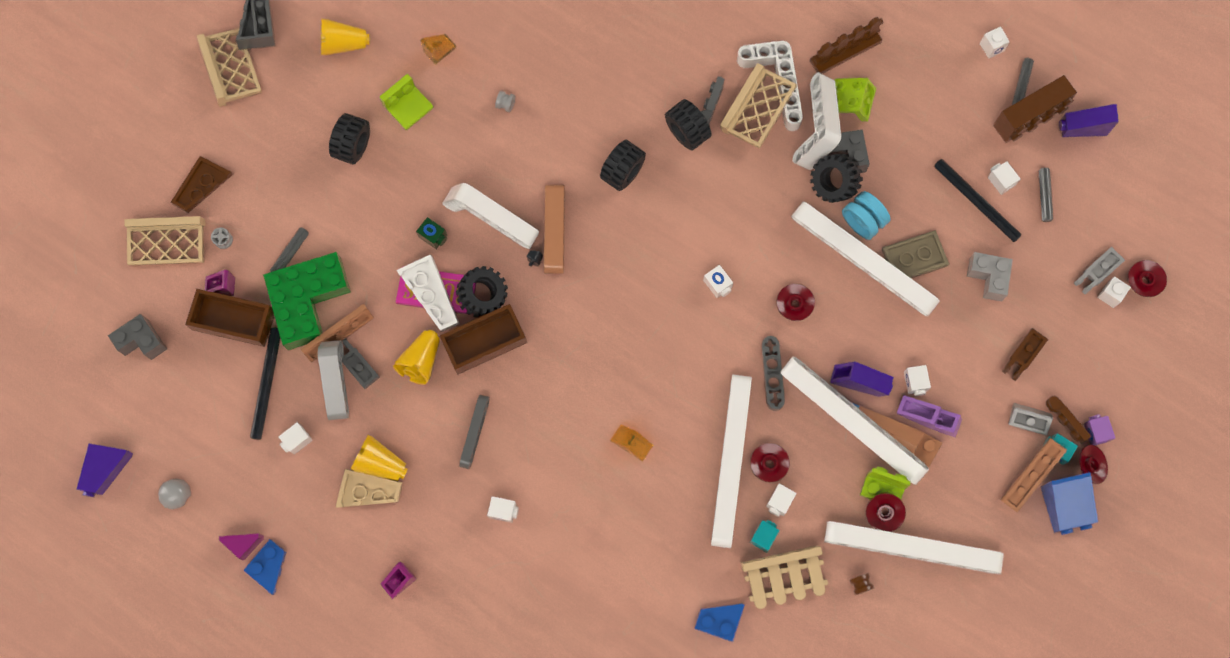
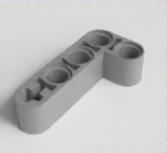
(332, 377)

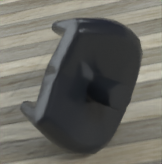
(534, 257)

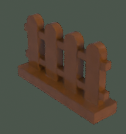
(847, 46)

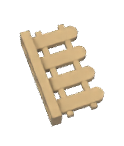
(794, 570)

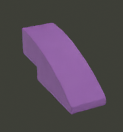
(930, 416)

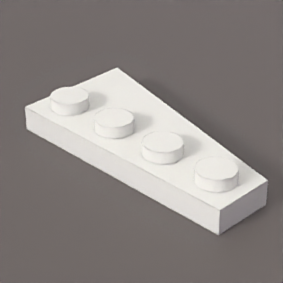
(430, 291)

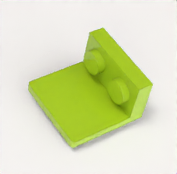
(855, 96)
(405, 102)
(880, 481)

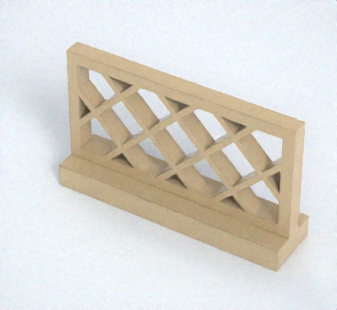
(215, 74)
(745, 96)
(165, 224)

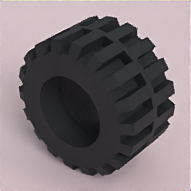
(688, 124)
(349, 138)
(622, 165)
(823, 183)
(488, 278)

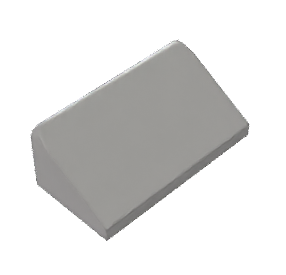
(1030, 419)

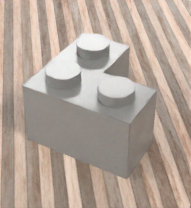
(995, 271)

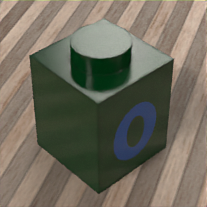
(432, 233)

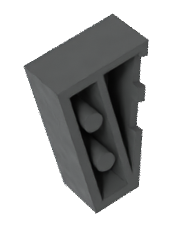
(256, 26)

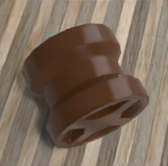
(861, 584)

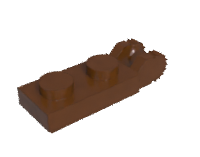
(1026, 352)
(1067, 419)

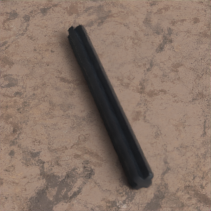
(973, 196)
(265, 384)

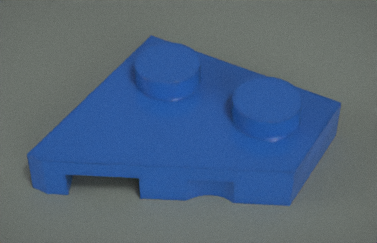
(266, 566)
(720, 621)

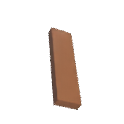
(338, 331)
(1033, 475)

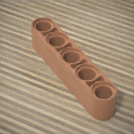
(554, 229)

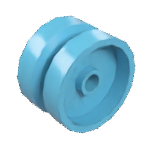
(866, 215)

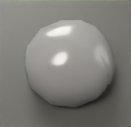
(174, 493)

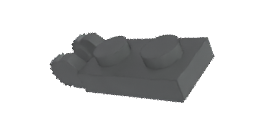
(710, 104)
(359, 366)

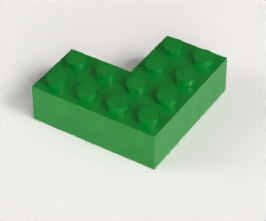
(297, 290)

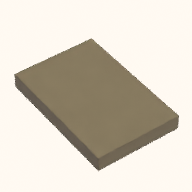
(917, 255)

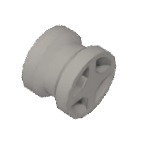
(505, 101)
(220, 234)

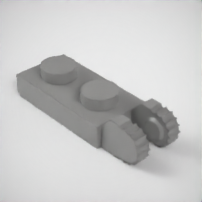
(1101, 269)

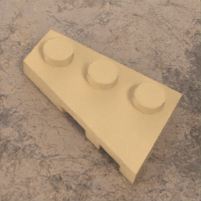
(367, 489)

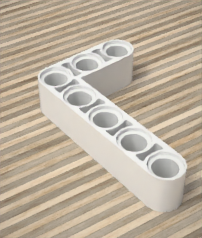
(779, 61)
(826, 123)
(468, 198)

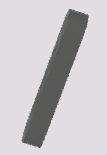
(772, 373)
(474, 432)

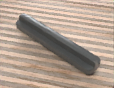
(1023, 80)
(1046, 194)
(290, 249)

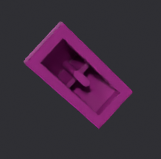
(221, 282)
(242, 545)
(398, 580)

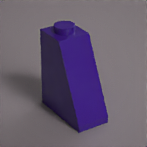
(1089, 122)
(862, 379)
(101, 468)

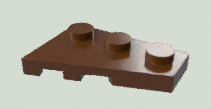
(199, 184)

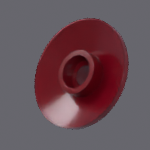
(1153, 273)
(799, 294)
(773, 453)
(1094, 462)
(885, 522)

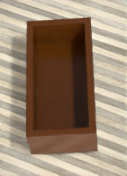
(1034, 109)
(230, 317)
(483, 339)

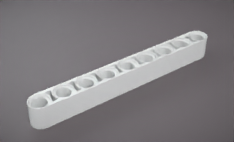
(865, 259)
(854, 420)
(731, 461)
(914, 547)

